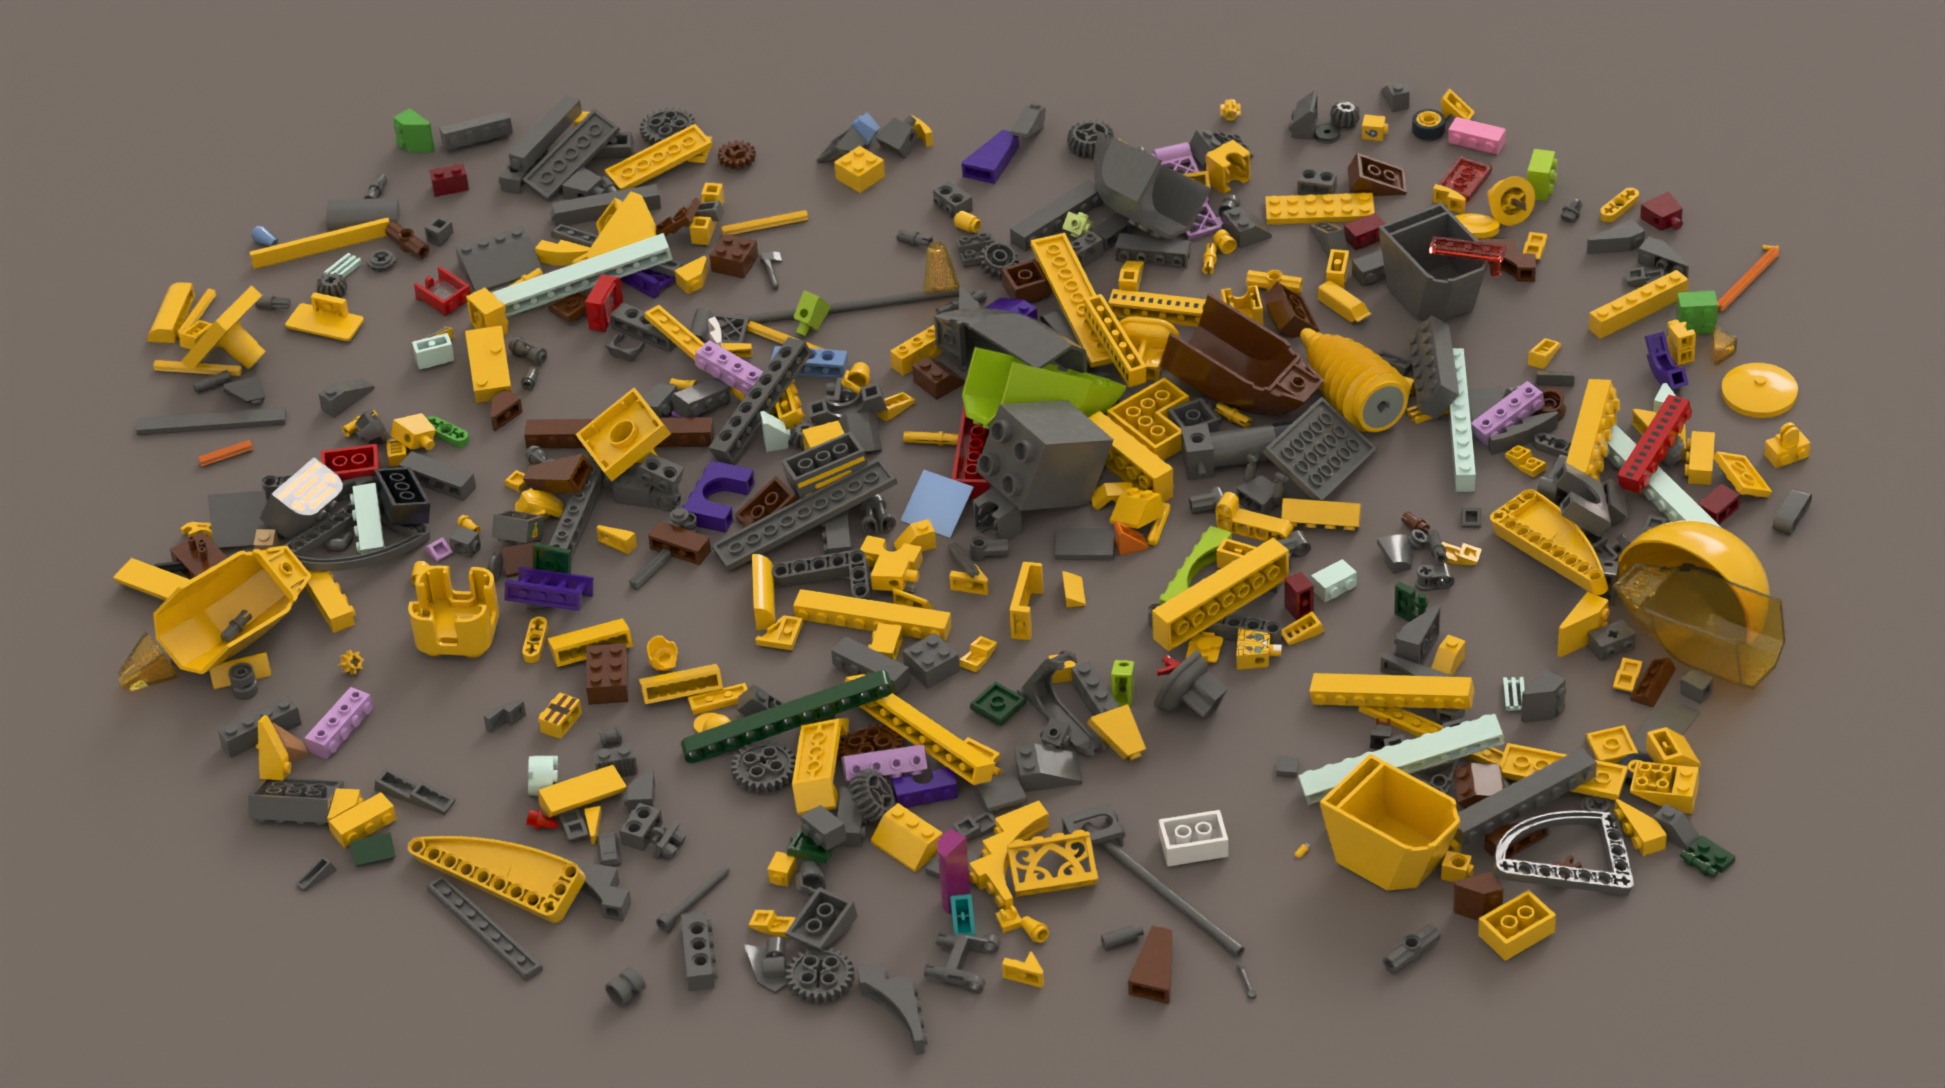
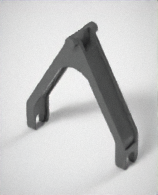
(1042, 695)

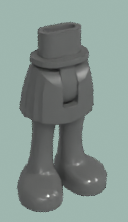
(886, 520)

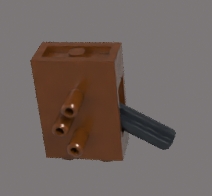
(193, 556)

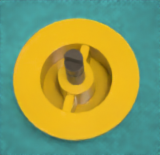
(1511, 200)

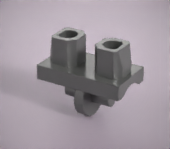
(837, 394)
(664, 838)

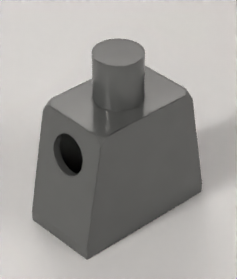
(898, 136)
(583, 184)
(1611, 571)

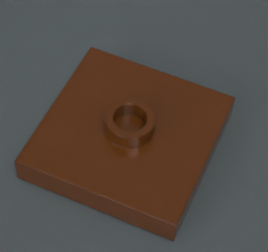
(570, 306)

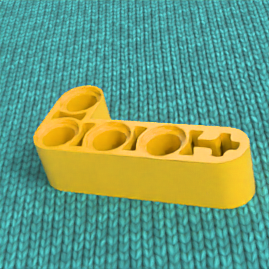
(1249, 523)

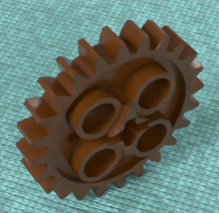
(869, 740)

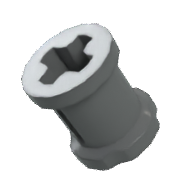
(610, 736)

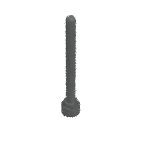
(666, 921)

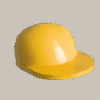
(708, 721)

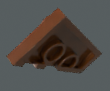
(680, 219)

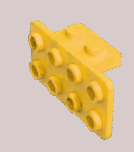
(325, 317)

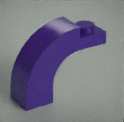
(1662, 364)

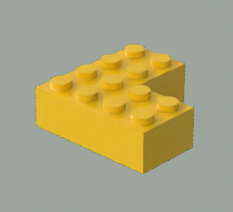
(1147, 417)

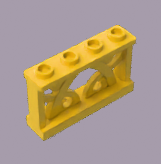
(1061, 882)

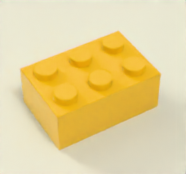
(1517, 925)

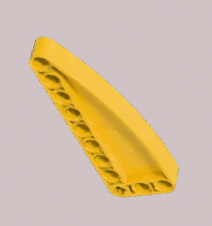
(1543, 533)
(518, 867)

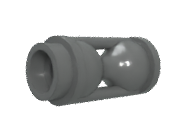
(521, 347)
(536, 455)

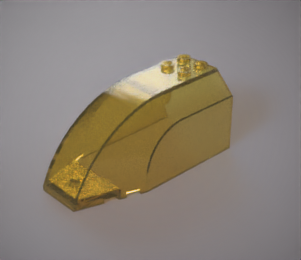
(1706, 621)

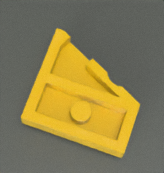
(782, 634)

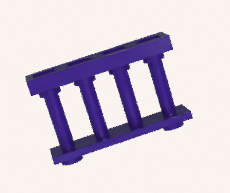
(549, 588)

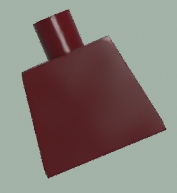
(1662, 212)

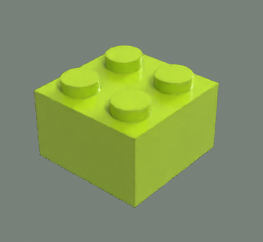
(1542, 173)

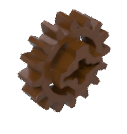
(736, 155)

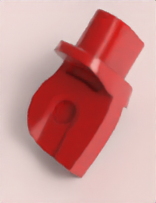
(536, 819)

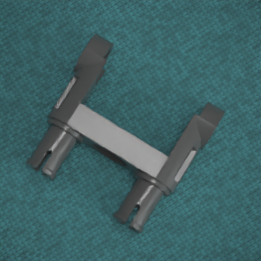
(962, 944)

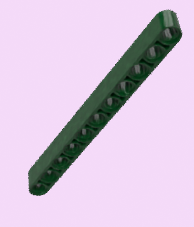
(787, 716)

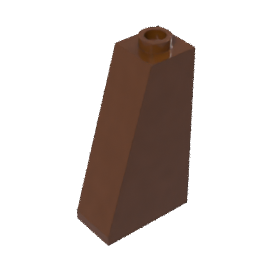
(559, 475)
(1153, 967)

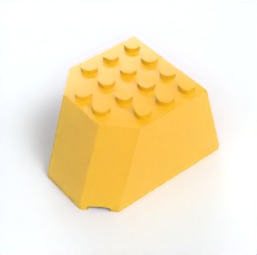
(1389, 824)

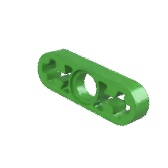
(456, 436)

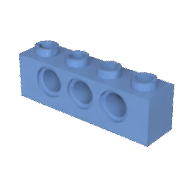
(823, 363)

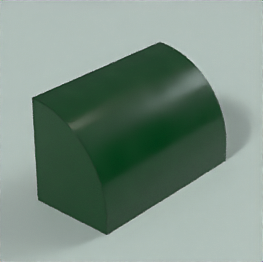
(372, 849)

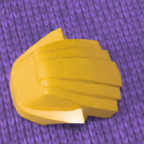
(539, 503)

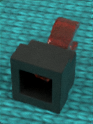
(1382, 732)

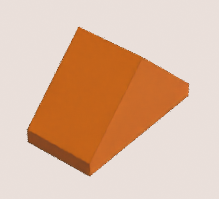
(1128, 540)

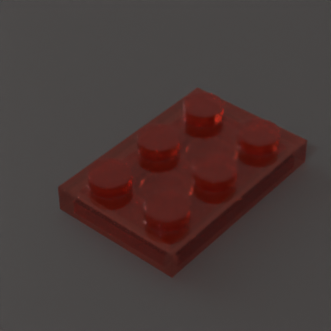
(1466, 177)

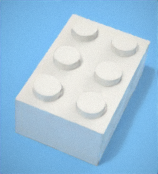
(1193, 838)

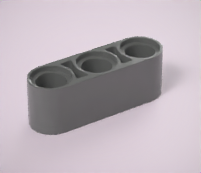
(1792, 511)

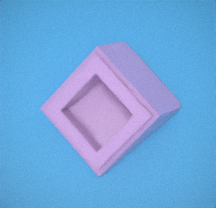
(439, 549)

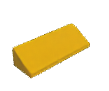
(220, 675)

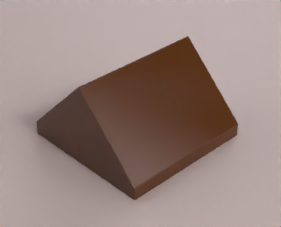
(517, 557)

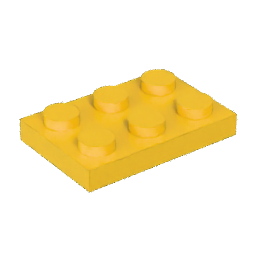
(1742, 474)

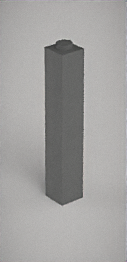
(545, 133)
(592, 207)

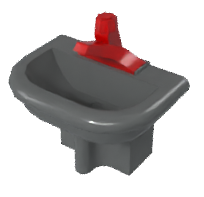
(1189, 684)

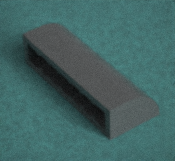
(353, 212)

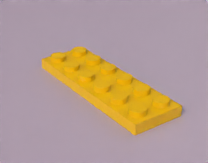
(658, 158)
(1318, 208)
(1523, 761)

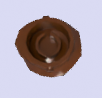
(1553, 402)

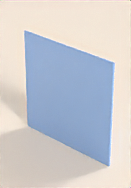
(937, 500)

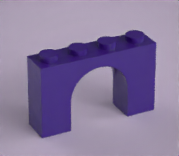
(715, 479)

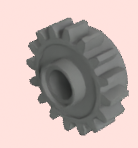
(996, 257)

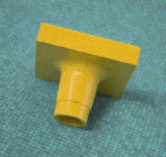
(229, 335)
(623, 434)

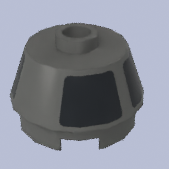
(371, 428)

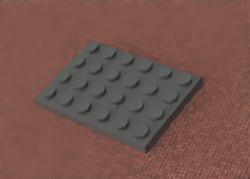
(1319, 450)

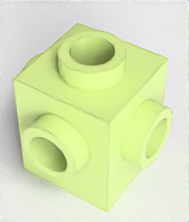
(1077, 224)

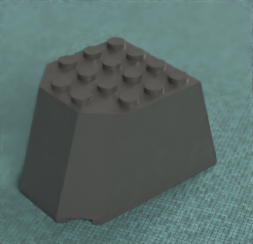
(1428, 281)

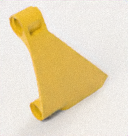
(627, 226)

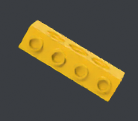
(914, 350)

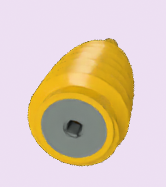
(1357, 381)

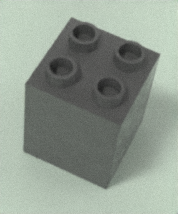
(1044, 455)

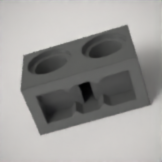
(1316, 182)
(952, 199)
(660, 473)
(637, 829)

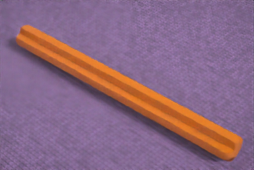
(1747, 278)

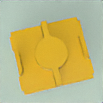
(1207, 644)

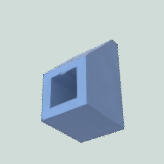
(866, 127)

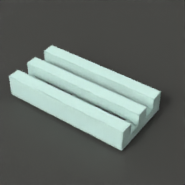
(340, 266)
(1513, 682)

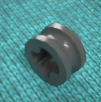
(1417, 539)

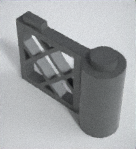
(700, 325)

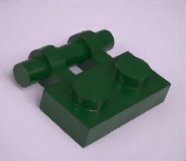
(1407, 601)
(1710, 853)

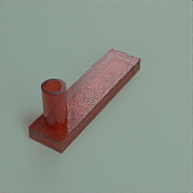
(1470, 249)

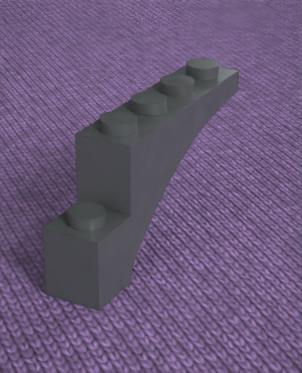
(1398, 666)
(602, 887)
(897, 997)

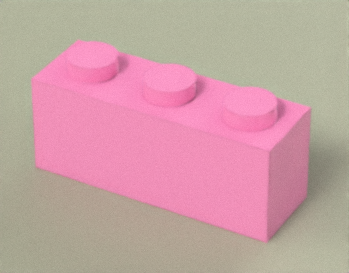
(1476, 135)

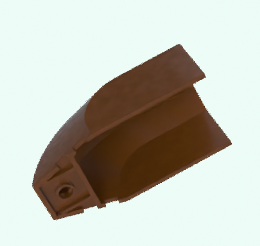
(1240, 363)

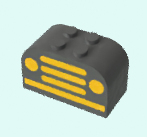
(823, 464)
(303, 500)

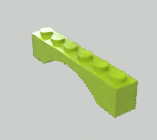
(1201, 556)

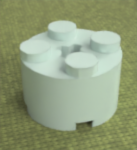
(541, 773)

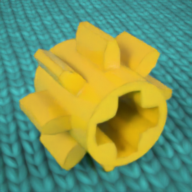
(1230, 110)
(356, 662)

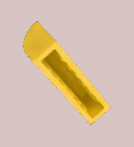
(172, 313)
(148, 579)
(763, 592)
(573, 645)
(681, 683)
(581, 791)

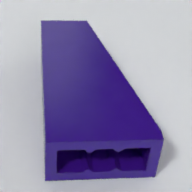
(991, 158)

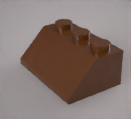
(1289, 311)

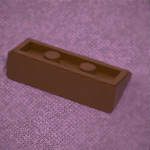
(1653, 682)

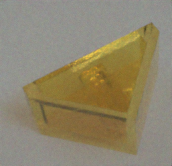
(1723, 345)

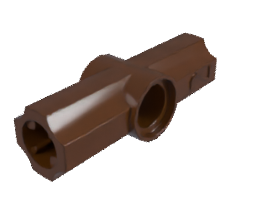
(407, 240)

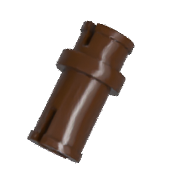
(1414, 522)

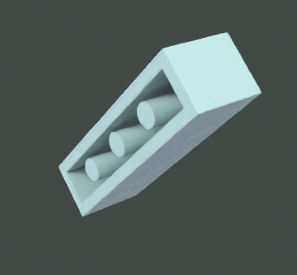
(368, 518)

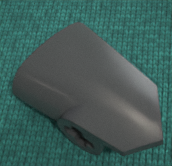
(769, 963)

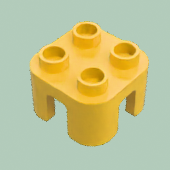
(450, 619)

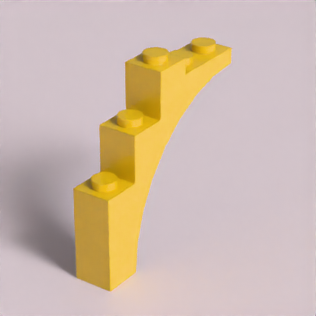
(991, 869)

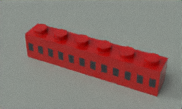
(1654, 444)

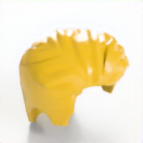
(662, 654)

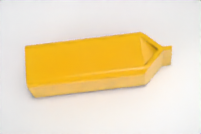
(1342, 302)

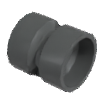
(243, 681)
(624, 988)

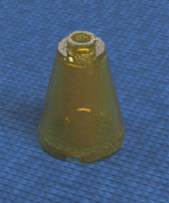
(939, 269)

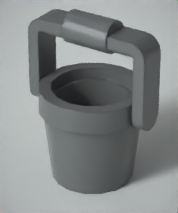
(810, 878)

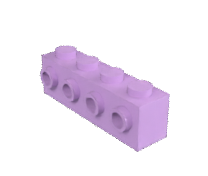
(727, 367)
(1508, 412)
(338, 723)
(888, 762)

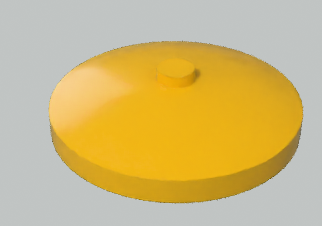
(1759, 390)

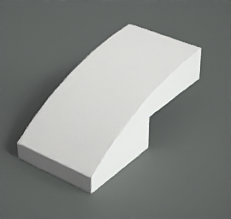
(715, 331)

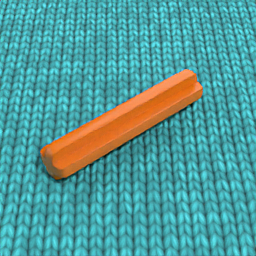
(225, 453)

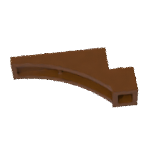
(1518, 265)

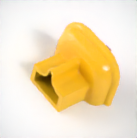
(1149, 340)

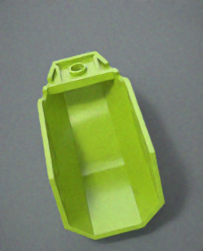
(1003, 379)

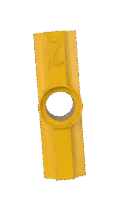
(1269, 279)

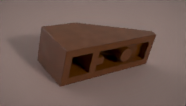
(1493, 839)

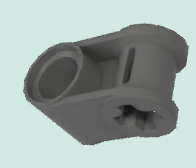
(1435, 576)

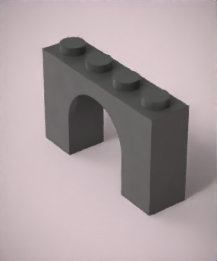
(1586, 499)

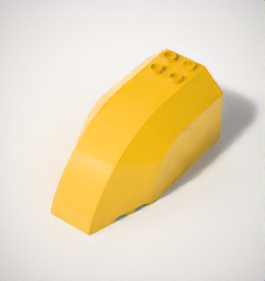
(201, 609)

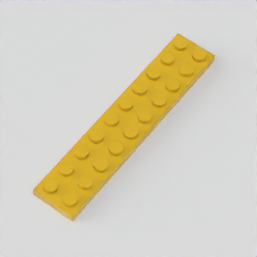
(1070, 289)

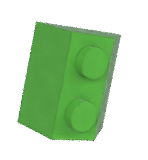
(413, 132)

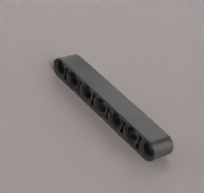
(1228, 626)

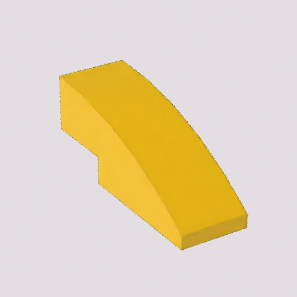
(559, 254)

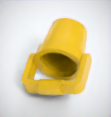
(857, 377)

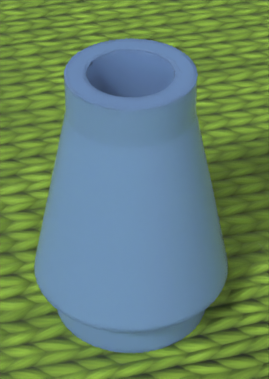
(263, 236)

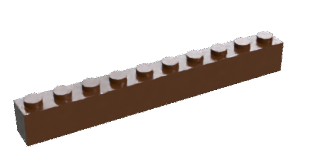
(561, 432)

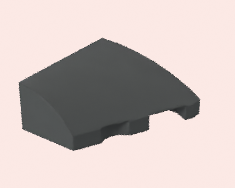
(1396, 552)

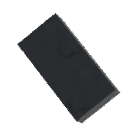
(401, 496)

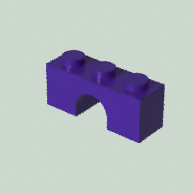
(940, 788)

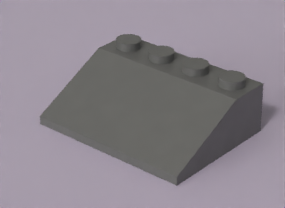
(498, 259)
(293, 800)

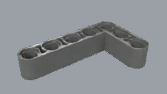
(830, 570)

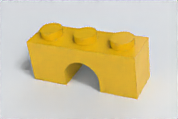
(873, 546)

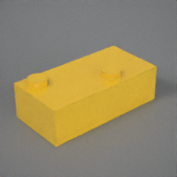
(488, 362)

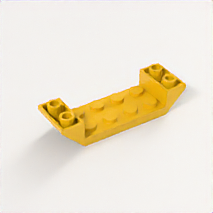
(816, 765)

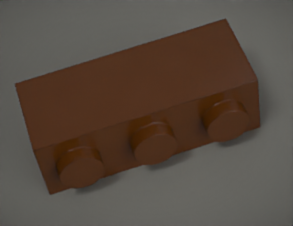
(680, 542)

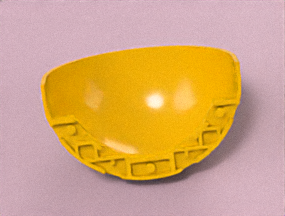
(1700, 545)

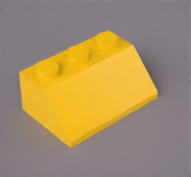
(906, 837)

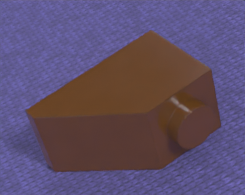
(504, 408)

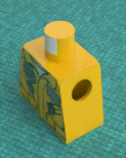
(1255, 649)

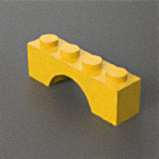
(703, 227)

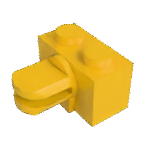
(1787, 446)

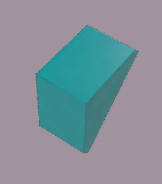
(962, 914)

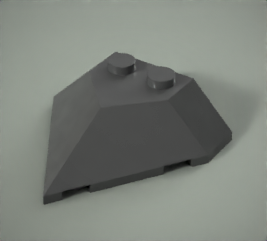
(1437, 776)

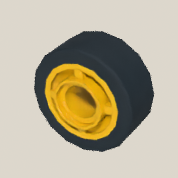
(1428, 124)

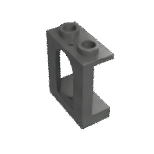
(1115, 830)

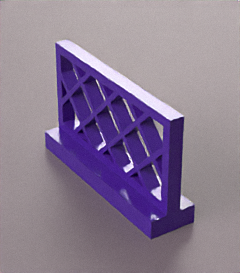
(648, 283)

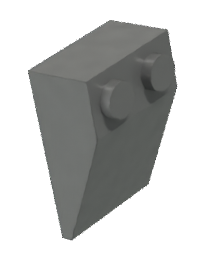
(1418, 636)
(1046, 767)
(823, 919)

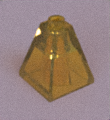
(145, 666)

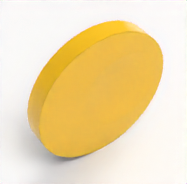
(1480, 225)

